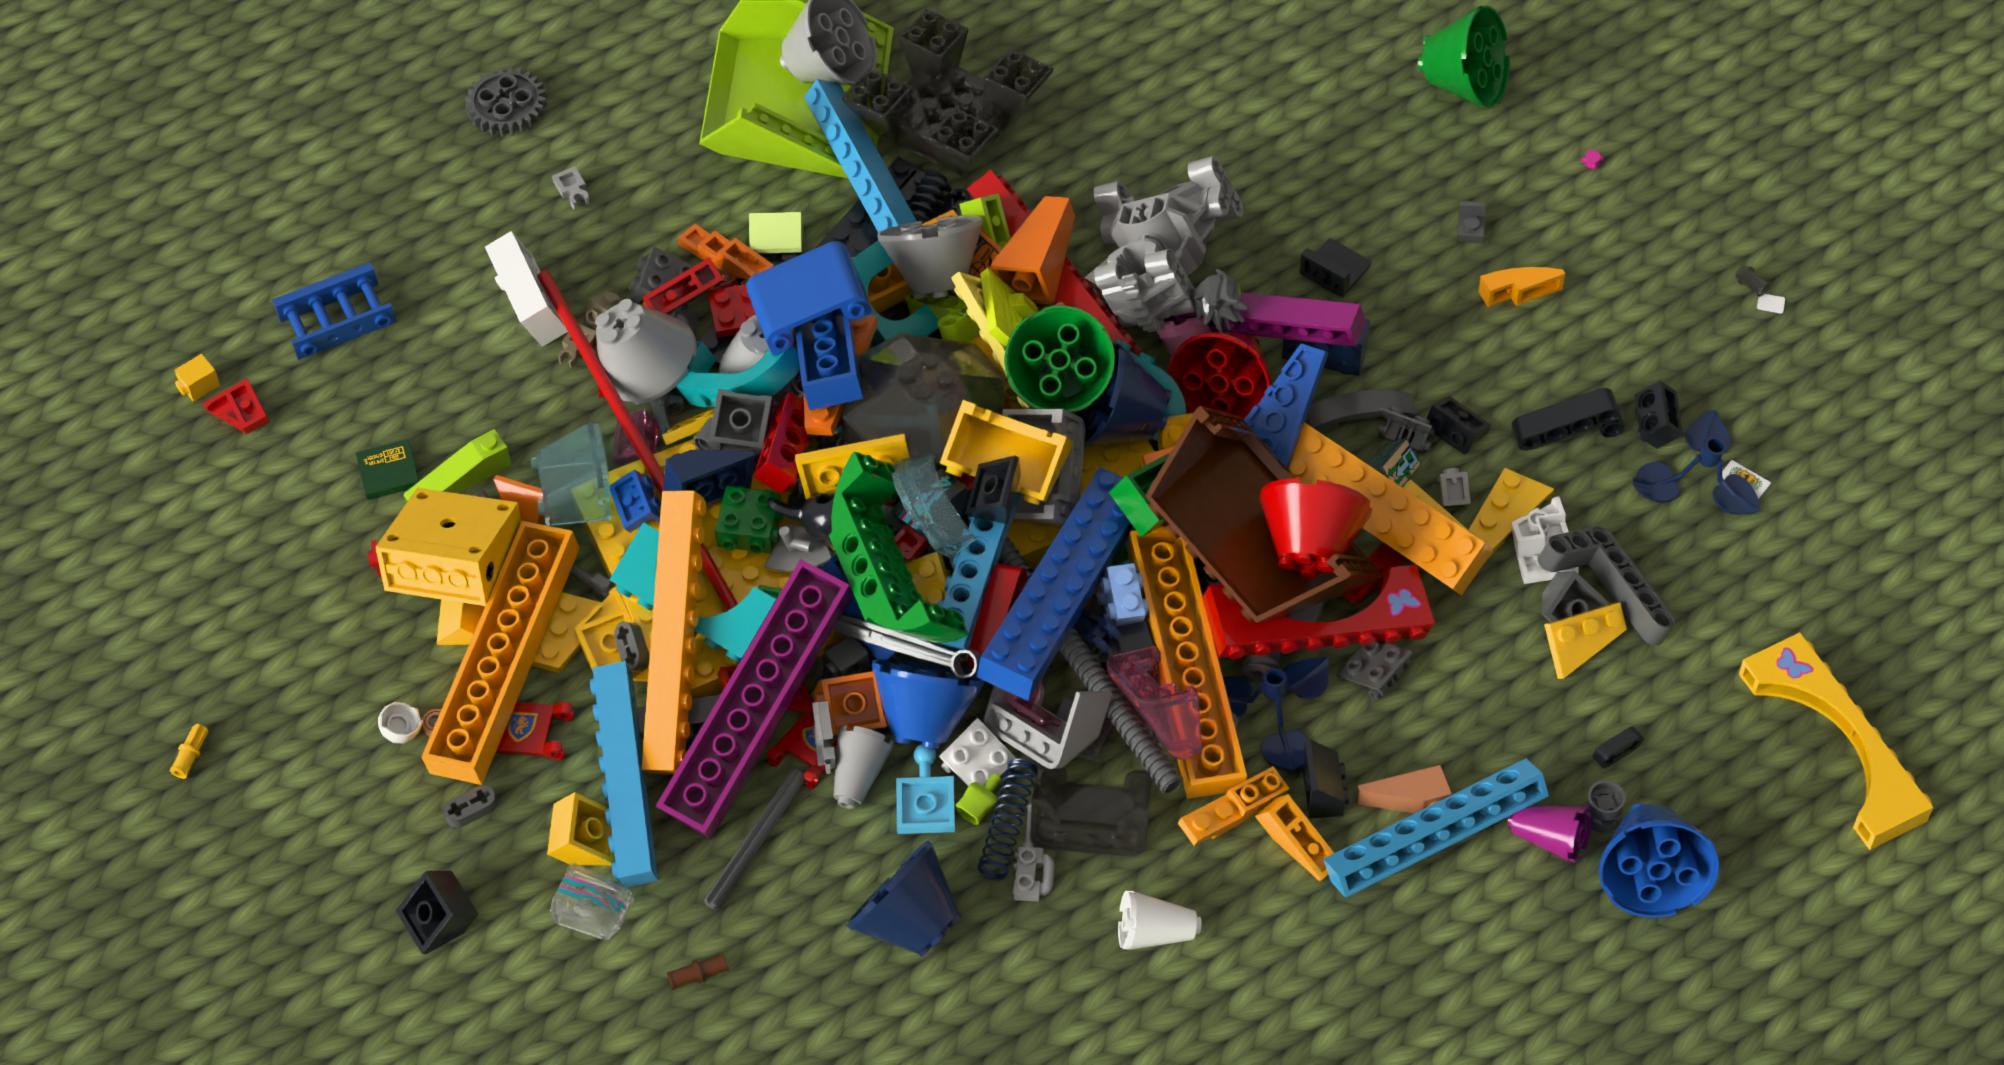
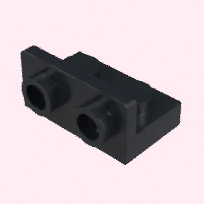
(1456, 424)

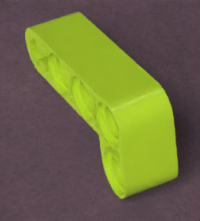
(952, 316)

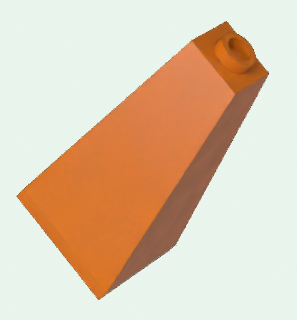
(1037, 251)

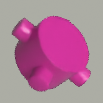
(1592, 159)

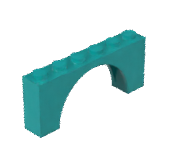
(731, 629)

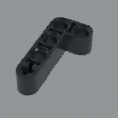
(1569, 419)

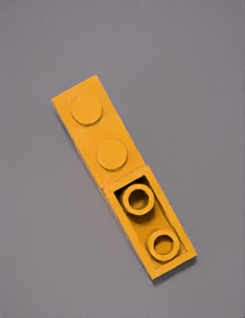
(1233, 808)

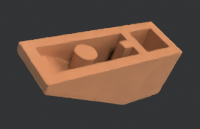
(1406, 791)

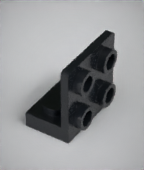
(1334, 266)

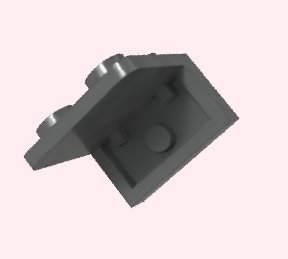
(654, 271)

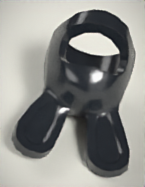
(813, 513)

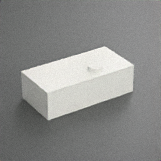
(518, 277)

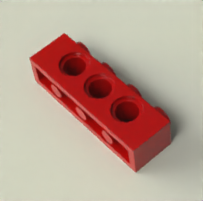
(783, 441)

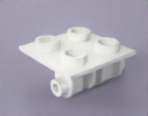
(976, 755)

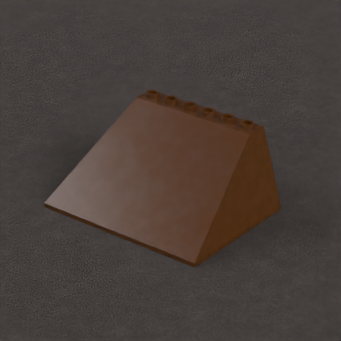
(1214, 504)

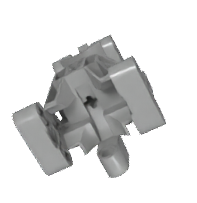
(1160, 243)

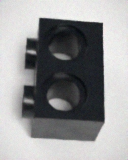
(1658, 414)

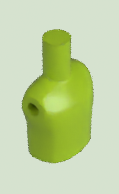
(978, 800)

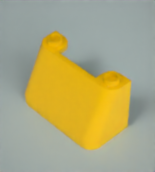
(987, 436)

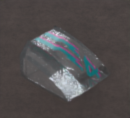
(590, 902)

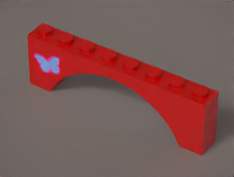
(1396, 614)

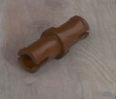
(698, 971)

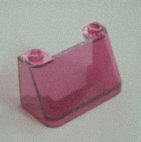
(1164, 710)

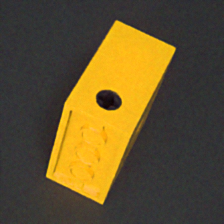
(448, 546)

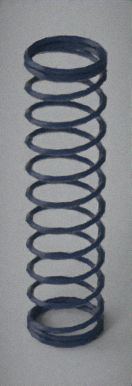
(988, 873)

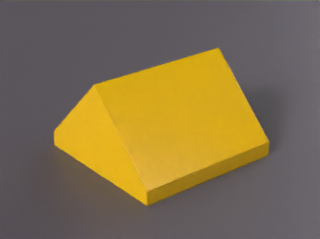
(457, 622)

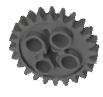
(506, 101)

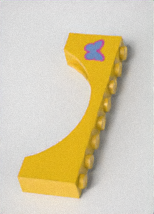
(1798, 674)

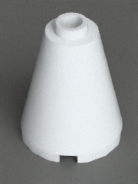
(1154, 922)

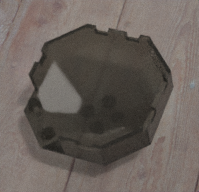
(917, 390)

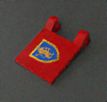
(530, 727)
(801, 744)

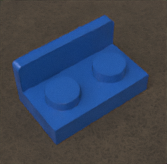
(635, 500)

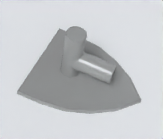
(796, 545)

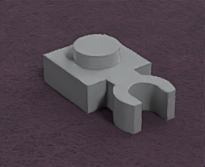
(571, 185)

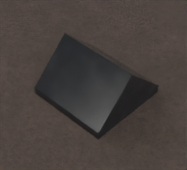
(994, 490)

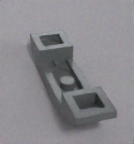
(1358, 405)

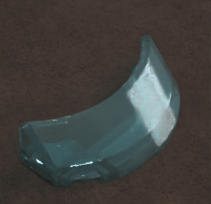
(929, 505)

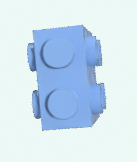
(1122, 596)

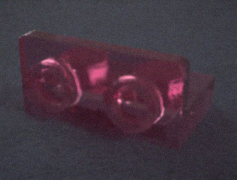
(623, 449)

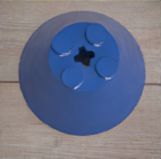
(923, 700)
(1657, 863)

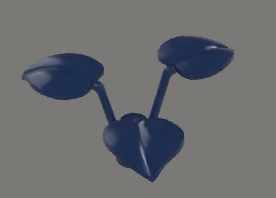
(1712, 439)
(1308, 681)

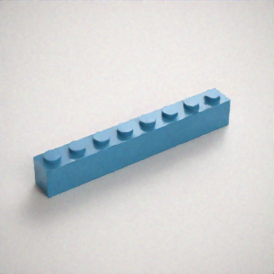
(858, 156)
(625, 780)

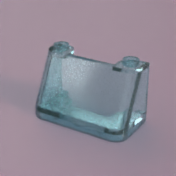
(574, 478)

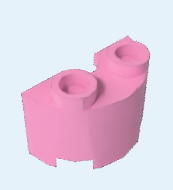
(1175, 335)

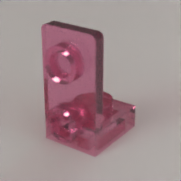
(1029, 709)

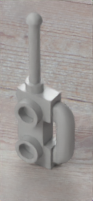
(1029, 859)

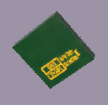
(387, 469)

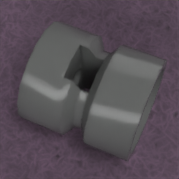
(1606, 804)

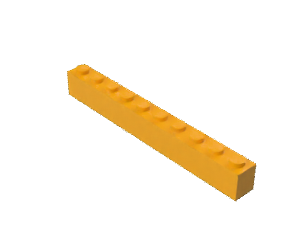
(673, 632)

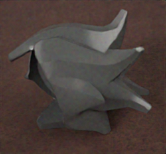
(1219, 300)

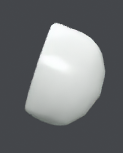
(399, 722)

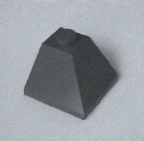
(1568, 596)

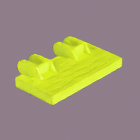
(1003, 306)

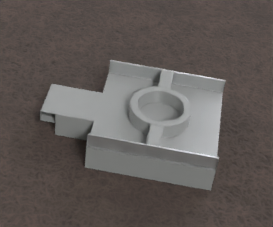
(822, 735)

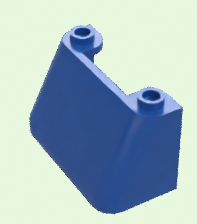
(806, 290)

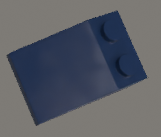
(708, 472)

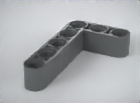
(1617, 573)

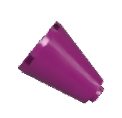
(1554, 829)

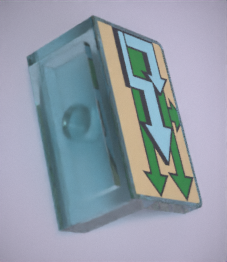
(1396, 461)

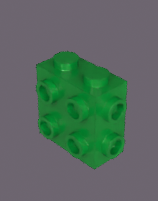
(748, 520)

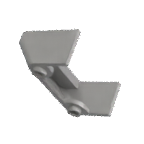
(1054, 745)

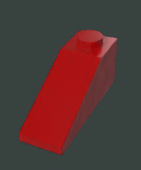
(684, 287)

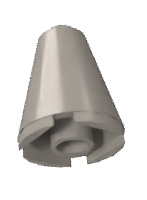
(858, 763)

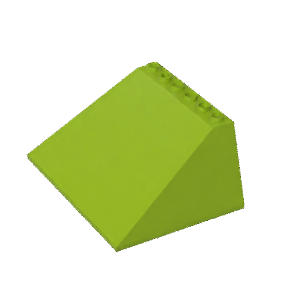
(760, 107)

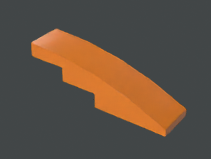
(725, 254)

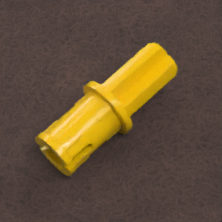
(189, 751)

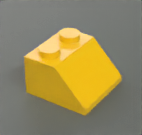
(580, 832)

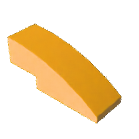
(1520, 284)

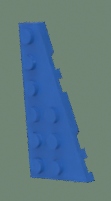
(1286, 403)

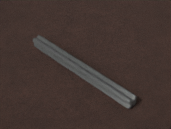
(754, 839)

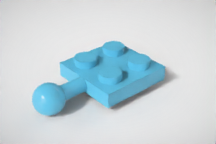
(925, 801)

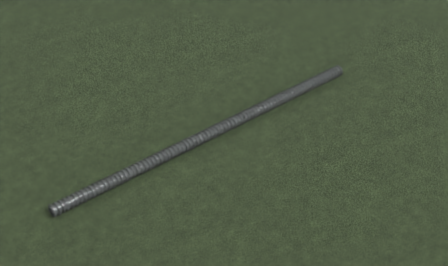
(1119, 710)

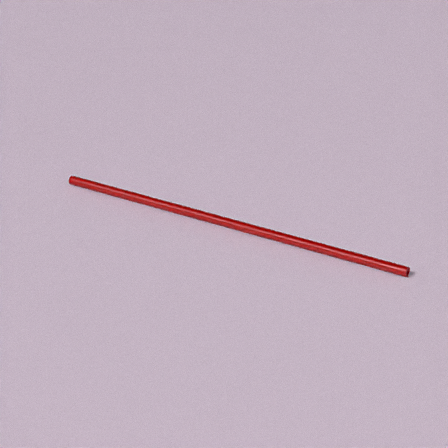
(627, 422)

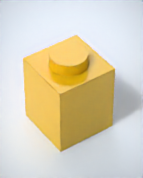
(196, 378)

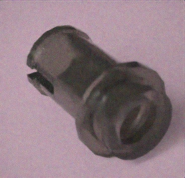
(1753, 281)

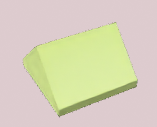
(776, 232)

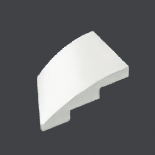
(1531, 536)

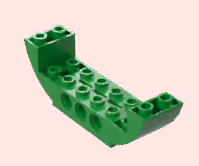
(875, 562)

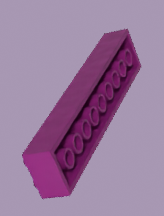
(755, 699)

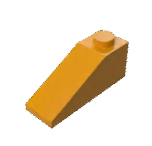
(1295, 834)

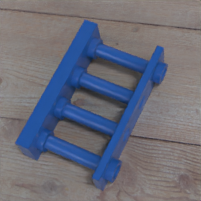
(329, 291)

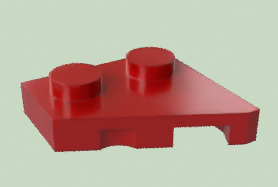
(238, 407)

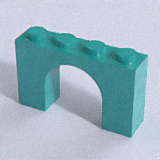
(921, 323)

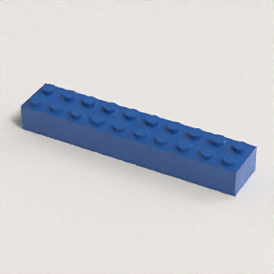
(1057, 590)

